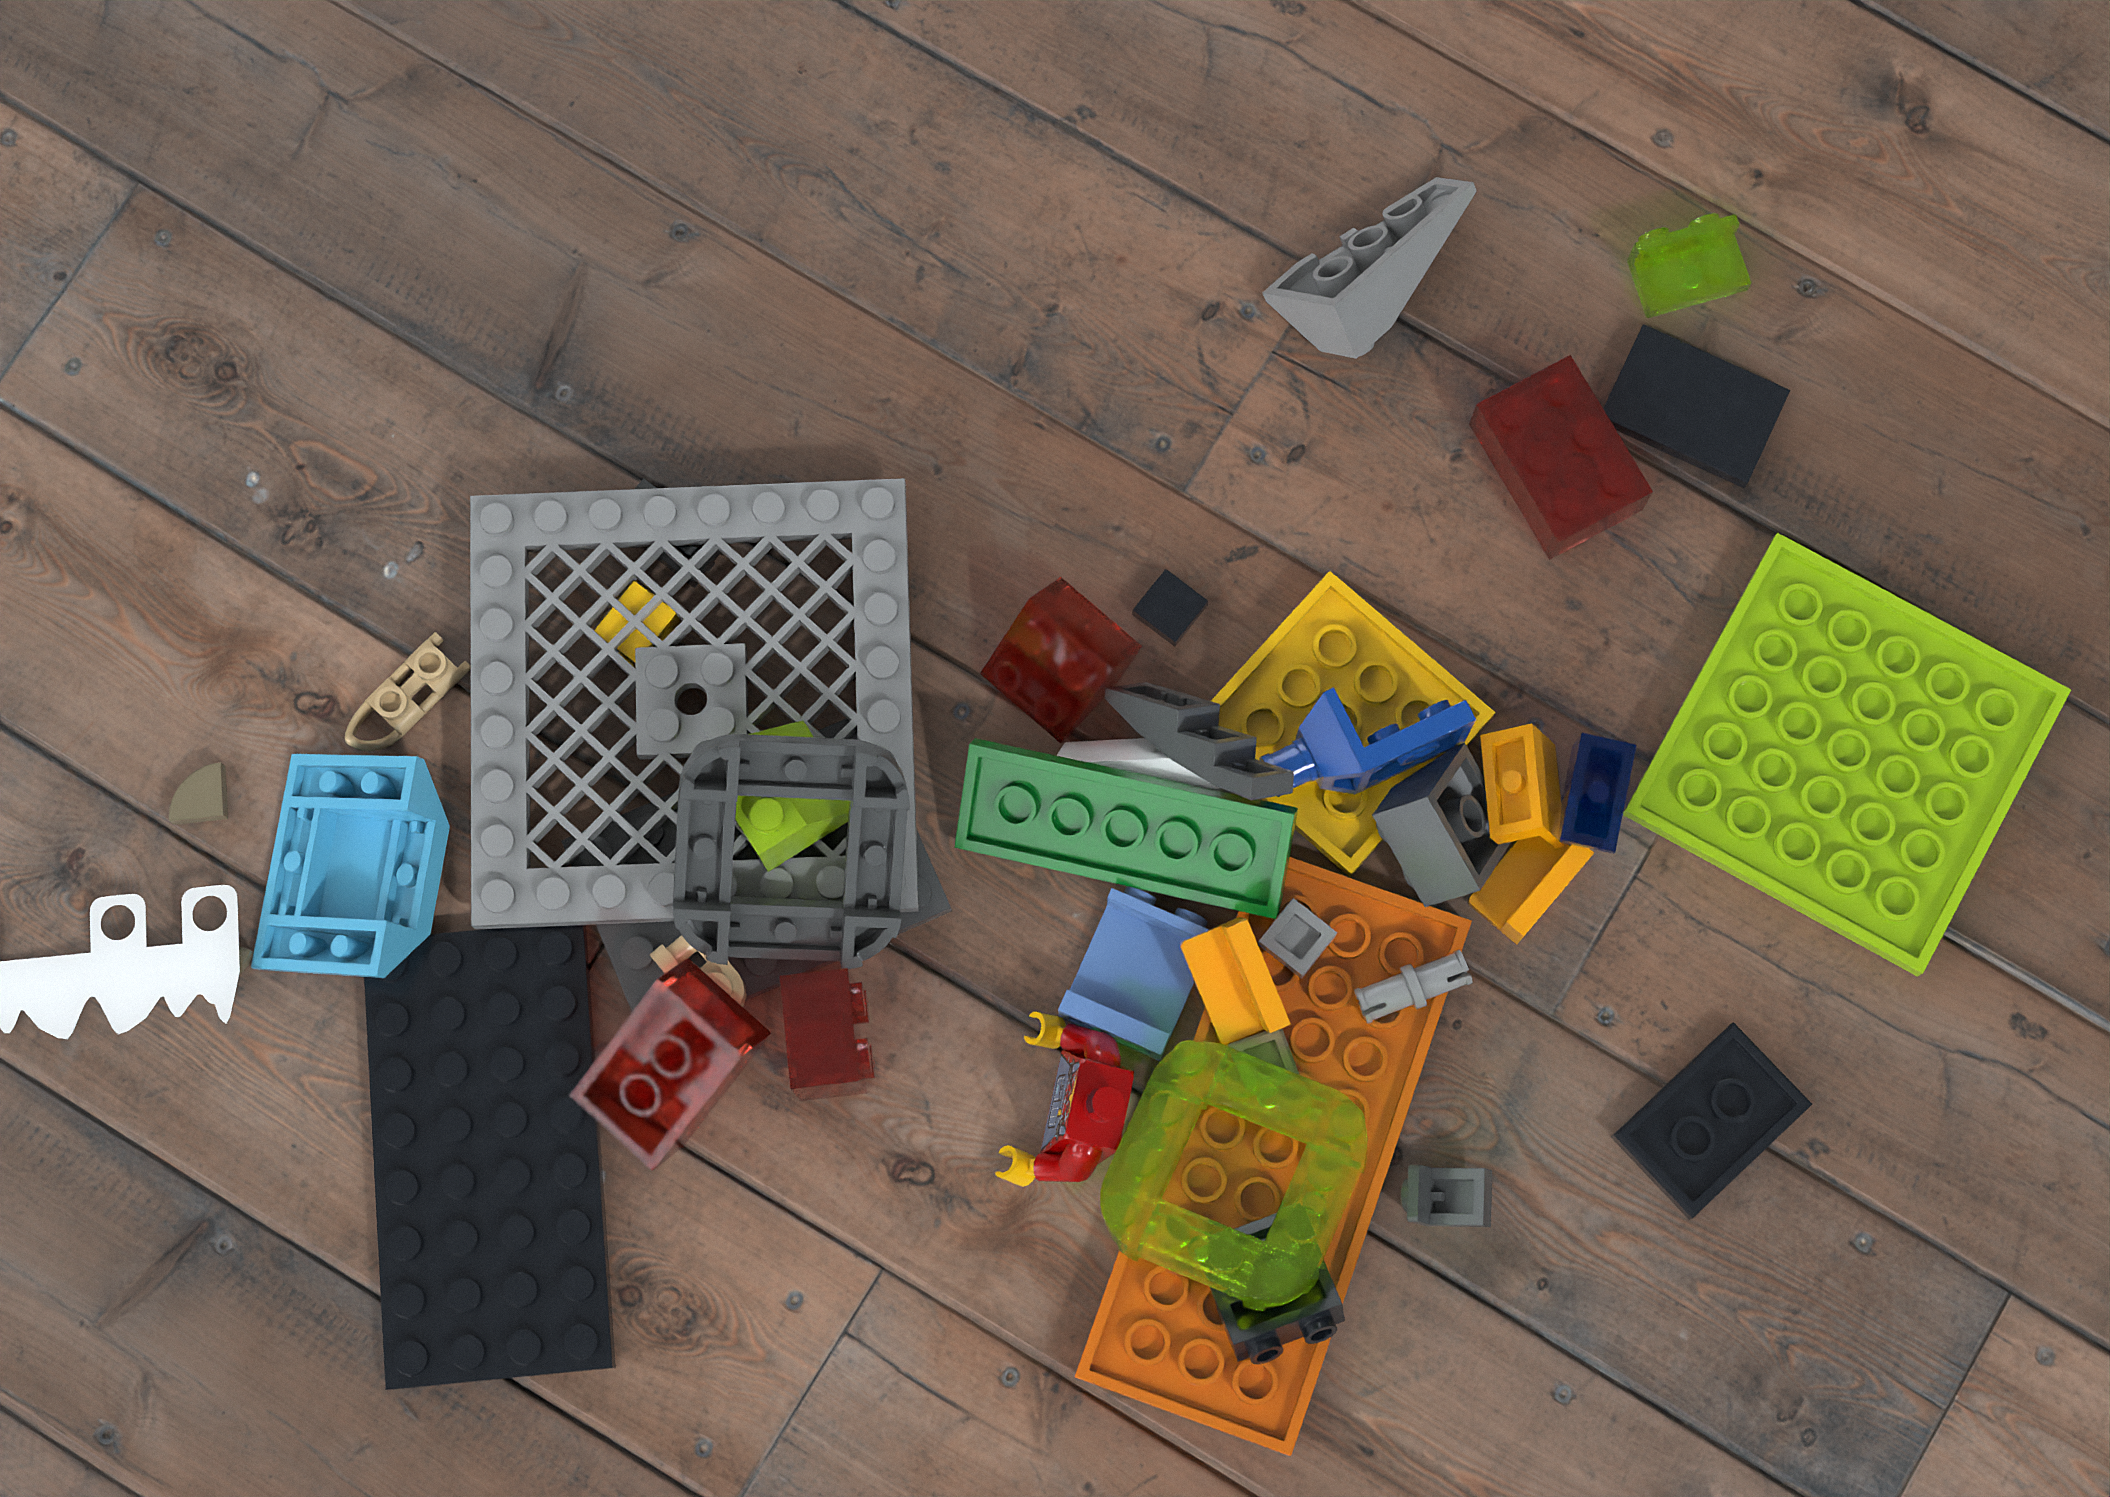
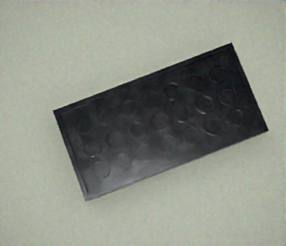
(488, 1160)

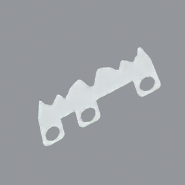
(126, 973)

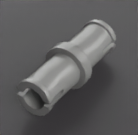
(1413, 986)

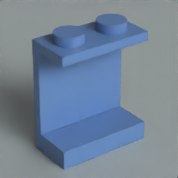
(1134, 973)

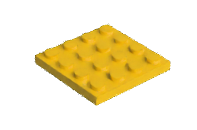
(1380, 682)

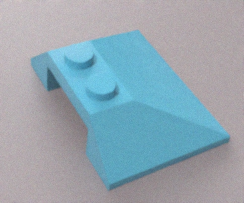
(352, 866)

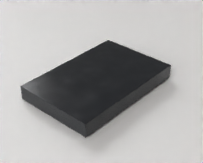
(1694, 406)
(1711, 1120)

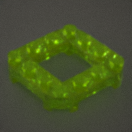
(1206, 1250)

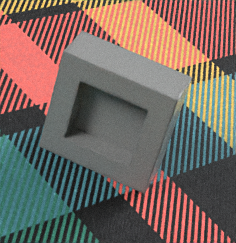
(1297, 938)

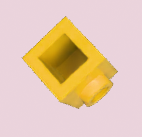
(660, 622)

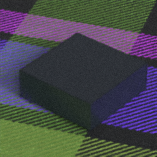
(1170, 607)

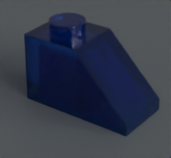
(1595, 792)

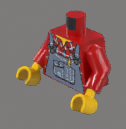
(1084, 1109)

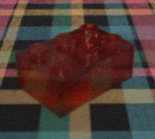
(1560, 457)
(670, 1063)

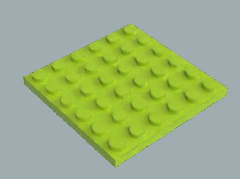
(1847, 754)

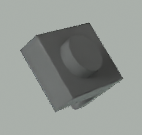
(1448, 1196)

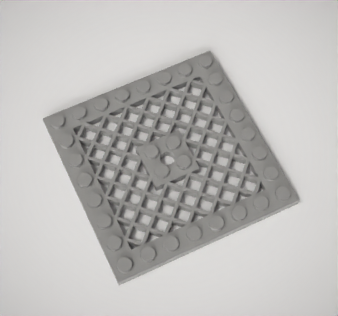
(511, 525)

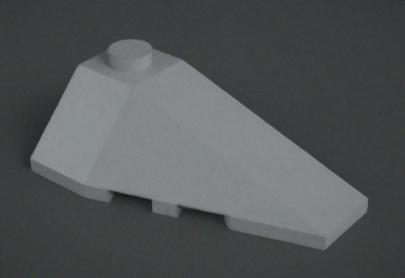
(1364, 285)

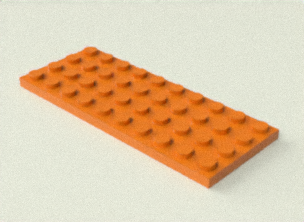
(1161, 1330)

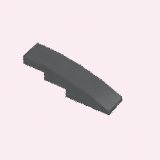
(1191, 736)

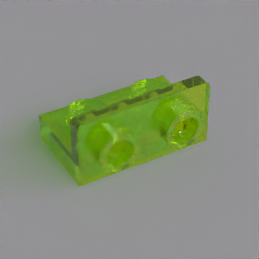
(1688, 265)

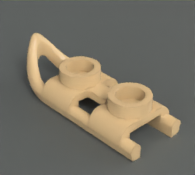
(396, 702)

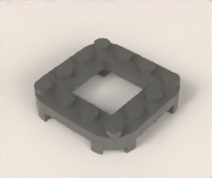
(784, 927)

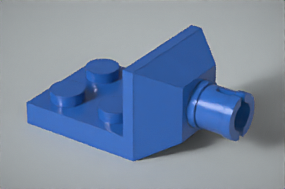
(1334, 756)

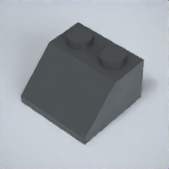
(1441, 828)

